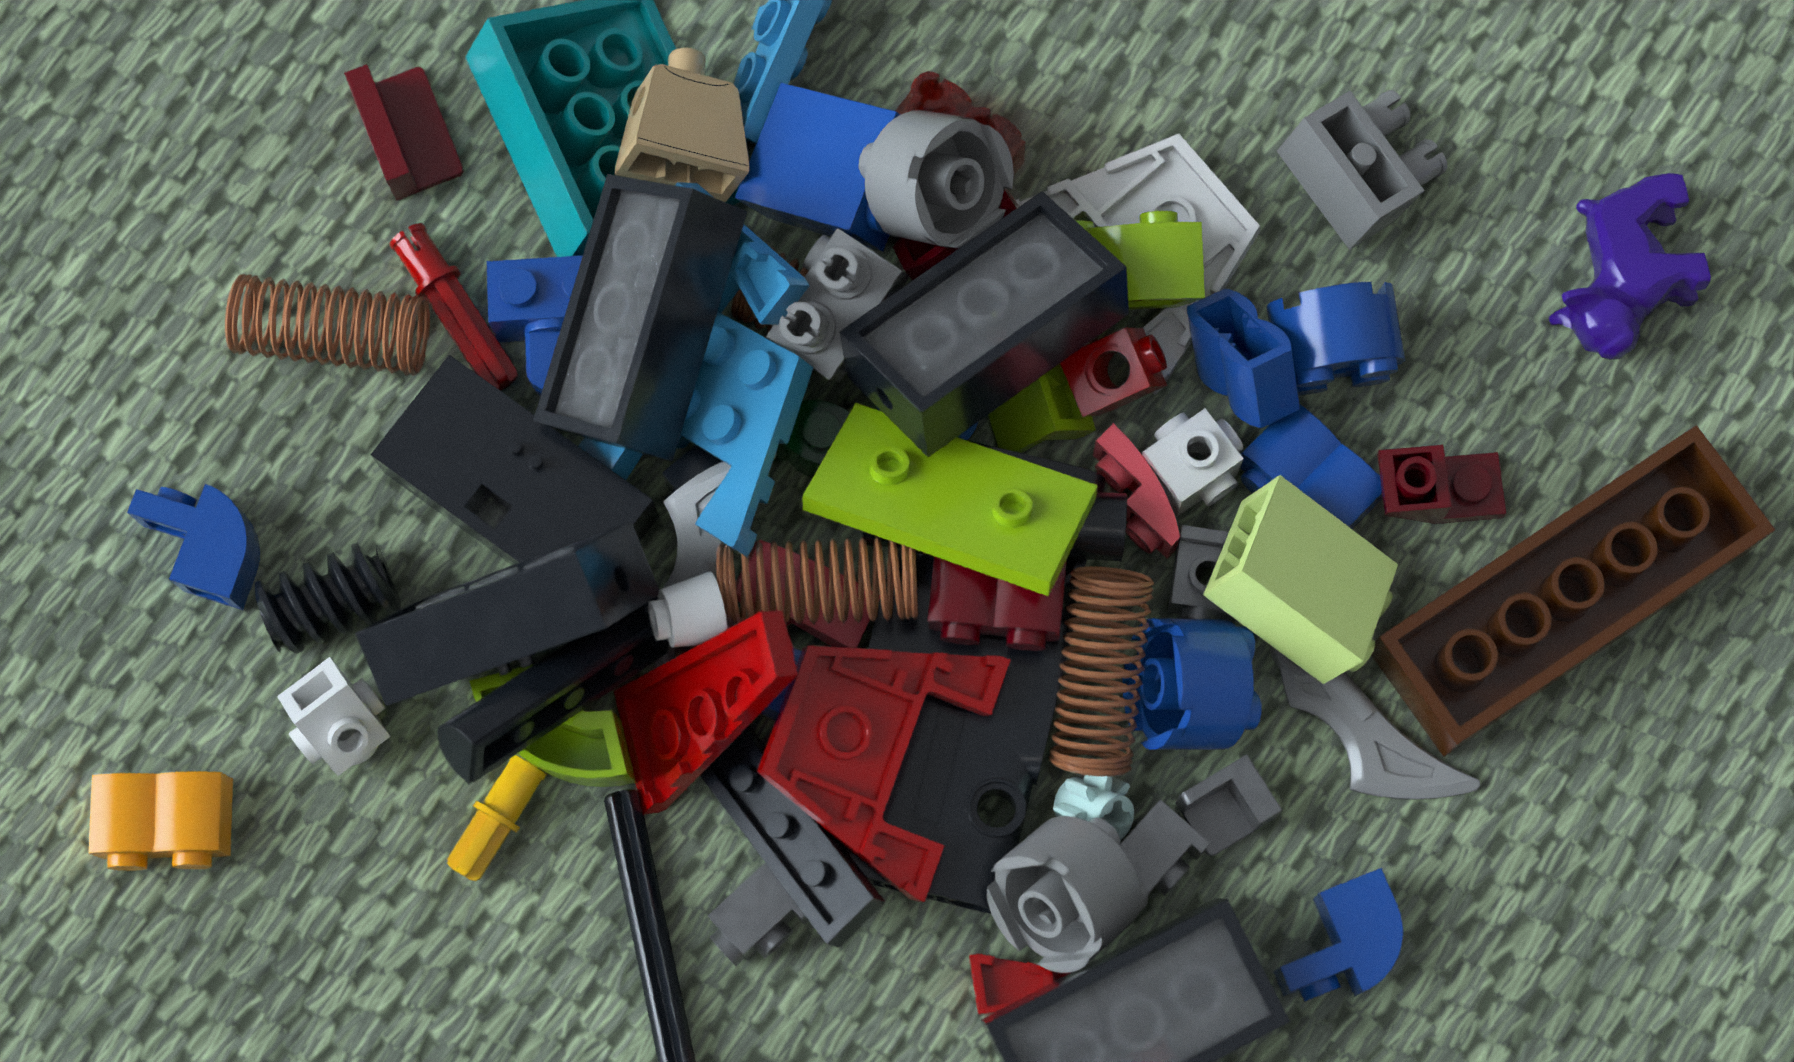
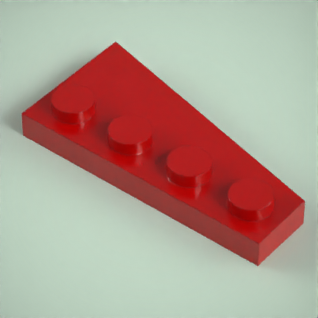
(700, 703)

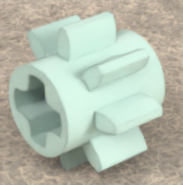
(1096, 798)

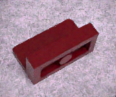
(405, 130)

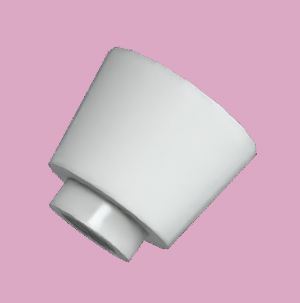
(688, 611)

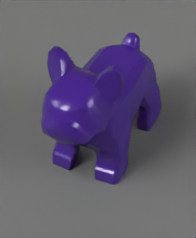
(1630, 266)

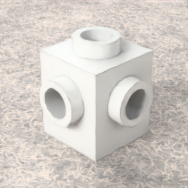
(1191, 480)
(334, 717)

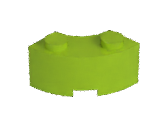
(1159, 256)
(582, 750)

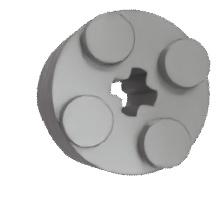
(936, 177)
(1066, 892)

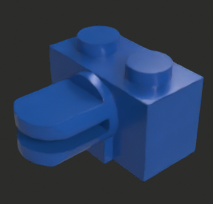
(529, 305)

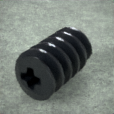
(327, 599)

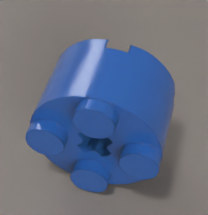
(1341, 334)
(1195, 684)

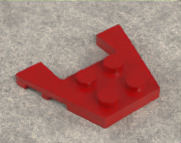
(848, 734)

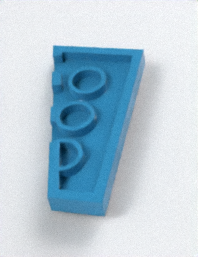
(782, 33)

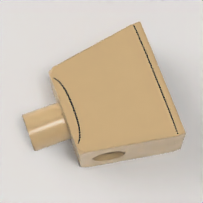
(685, 128)

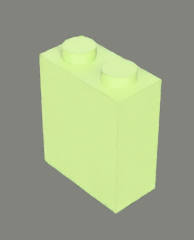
(1302, 581)

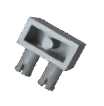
(1354, 169)
(843, 286)

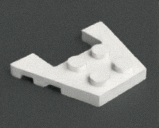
(1166, 179)

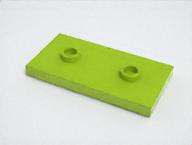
(954, 505)

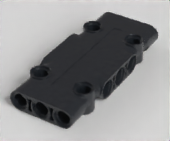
(966, 757)

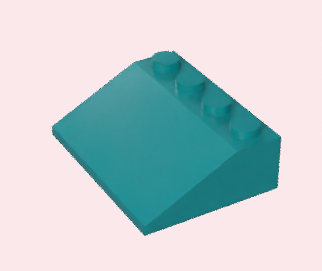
(563, 97)

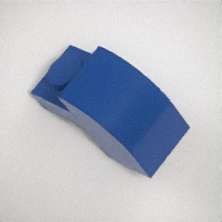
(218, 545)
(1364, 936)

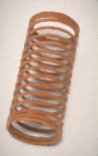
(402, 329)
(1118, 586)
(905, 601)

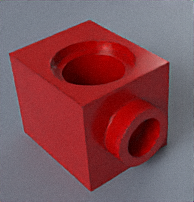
(1089, 376)

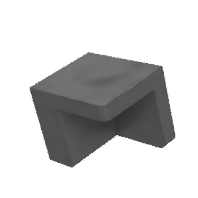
(1229, 805)

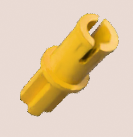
(495, 818)

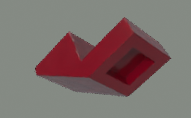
(1441, 489)

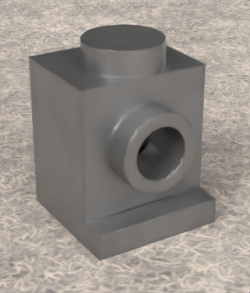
(1195, 549)
(1159, 845)
(754, 917)

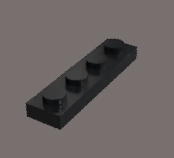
(792, 844)

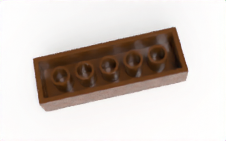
(1570, 590)

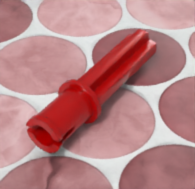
(453, 306)

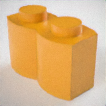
(160, 817)

